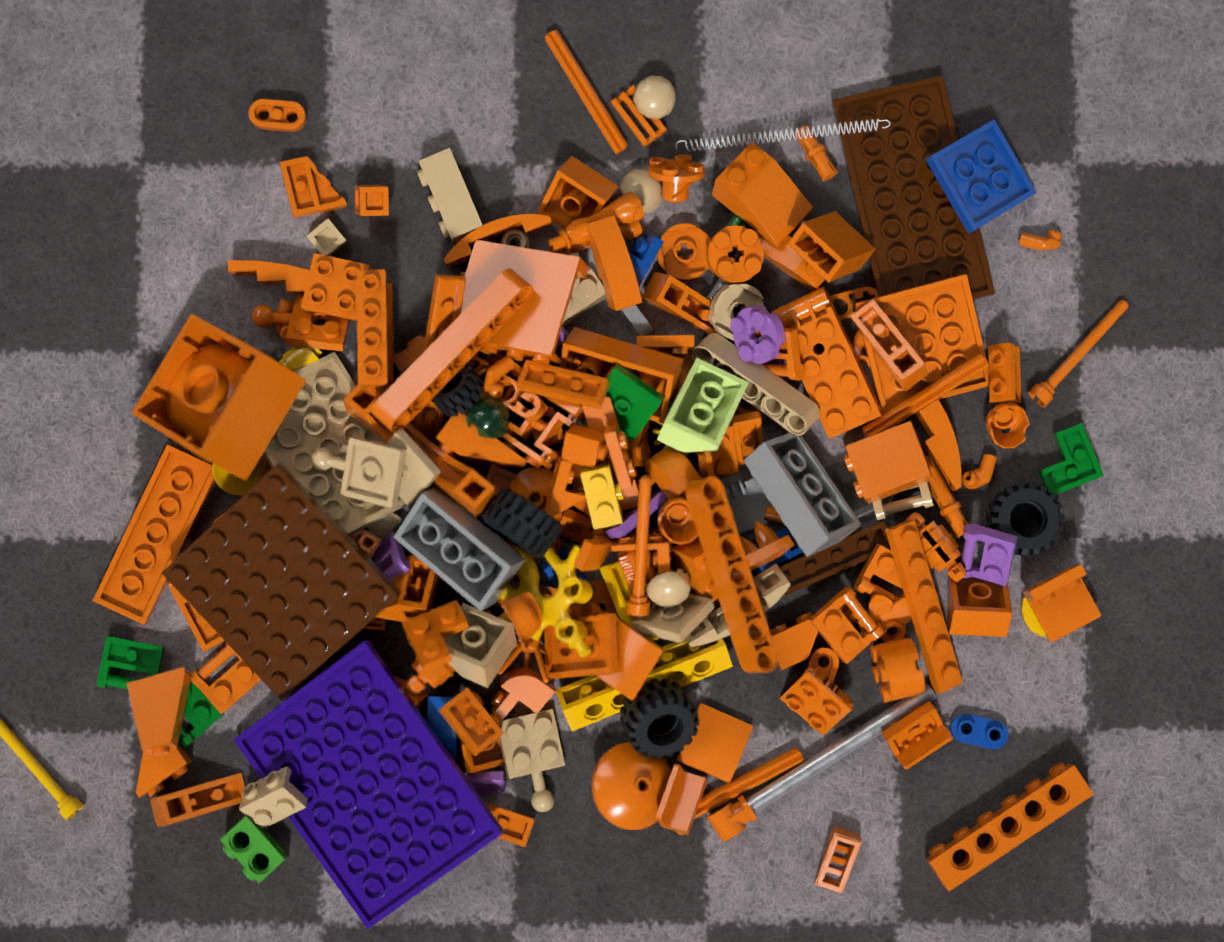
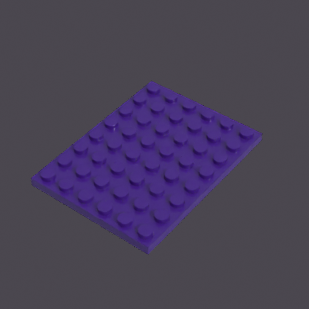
(380, 786)

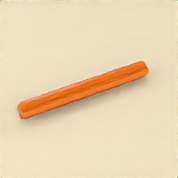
(586, 91)
(926, 395)
(749, 780)

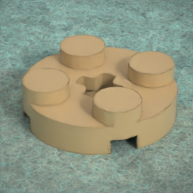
(724, 302)

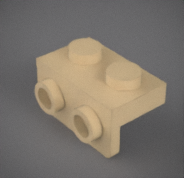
(272, 799)

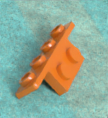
(617, 442)

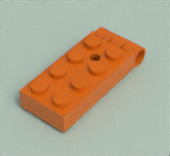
(836, 376)

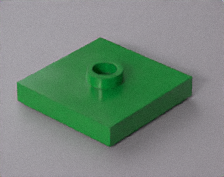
(632, 400)

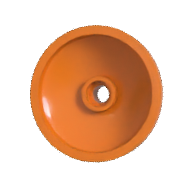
(617, 789)

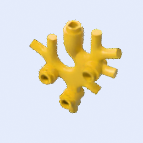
(555, 608)

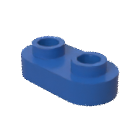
(979, 731)

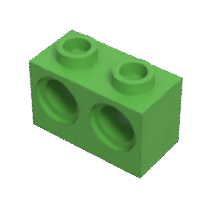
(260, 842)

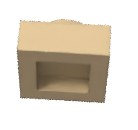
(326, 238)

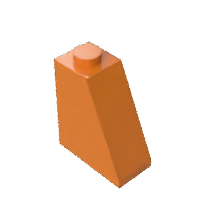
(159, 709)

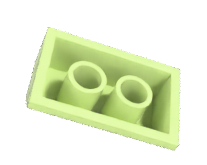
(702, 409)

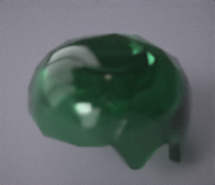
(489, 417)

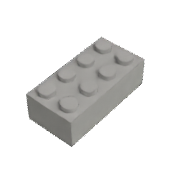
(802, 493)
(459, 548)

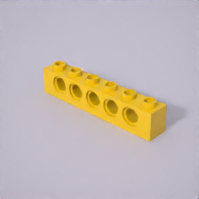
(595, 700)

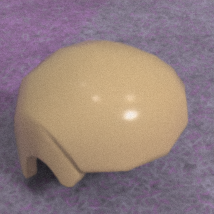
(654, 97)
(644, 187)
(669, 588)

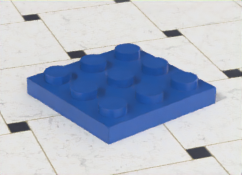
(981, 176)

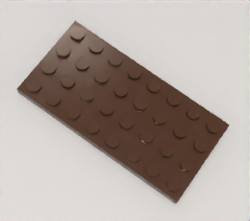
(898, 194)

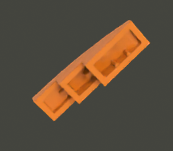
(272, 274)

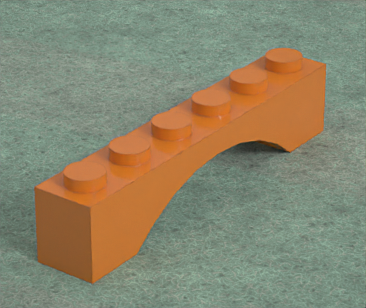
(455, 479)

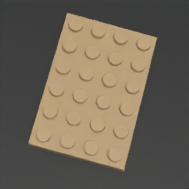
(320, 421)

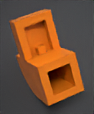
(670, 471)
(523, 686)

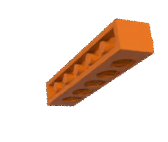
(1073, 792)

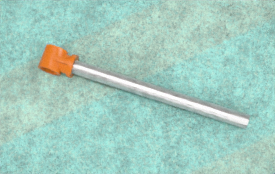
(731, 818)

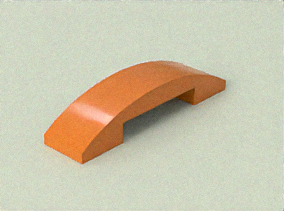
(530, 222)

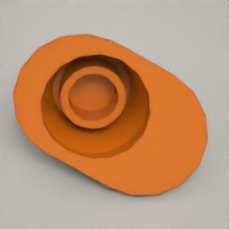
(524, 615)

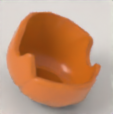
(1014, 418)
(677, 521)

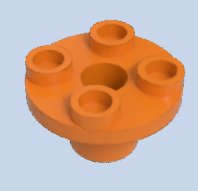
(676, 176)

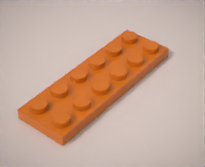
(156, 535)

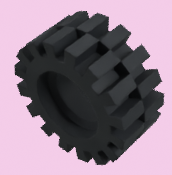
(459, 392)

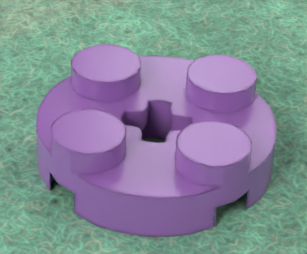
(745, 338)

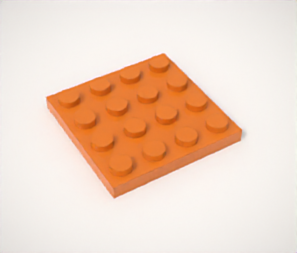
(941, 329)

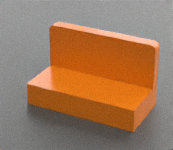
(680, 800)

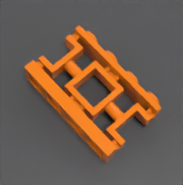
(375, 330)
(548, 431)

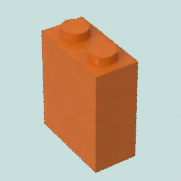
(831, 246)
(888, 463)

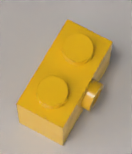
(602, 495)

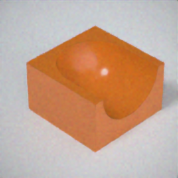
(218, 397)

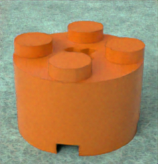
(897, 669)

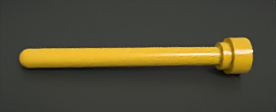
(67, 803)

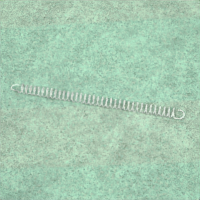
(786, 132)

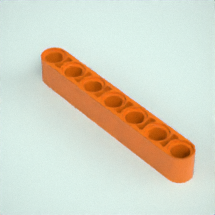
(451, 350)
(741, 585)

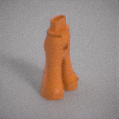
(575, 236)

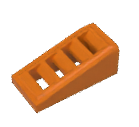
(844, 836)

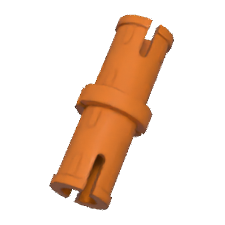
(816, 154)

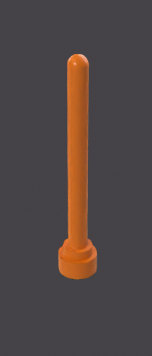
(1046, 389)
(638, 603)

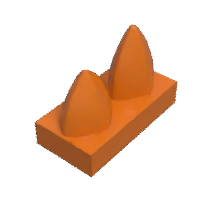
(769, 543)

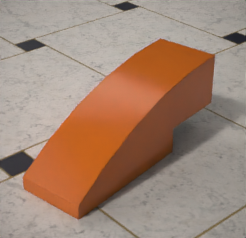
(613, 263)
(942, 443)

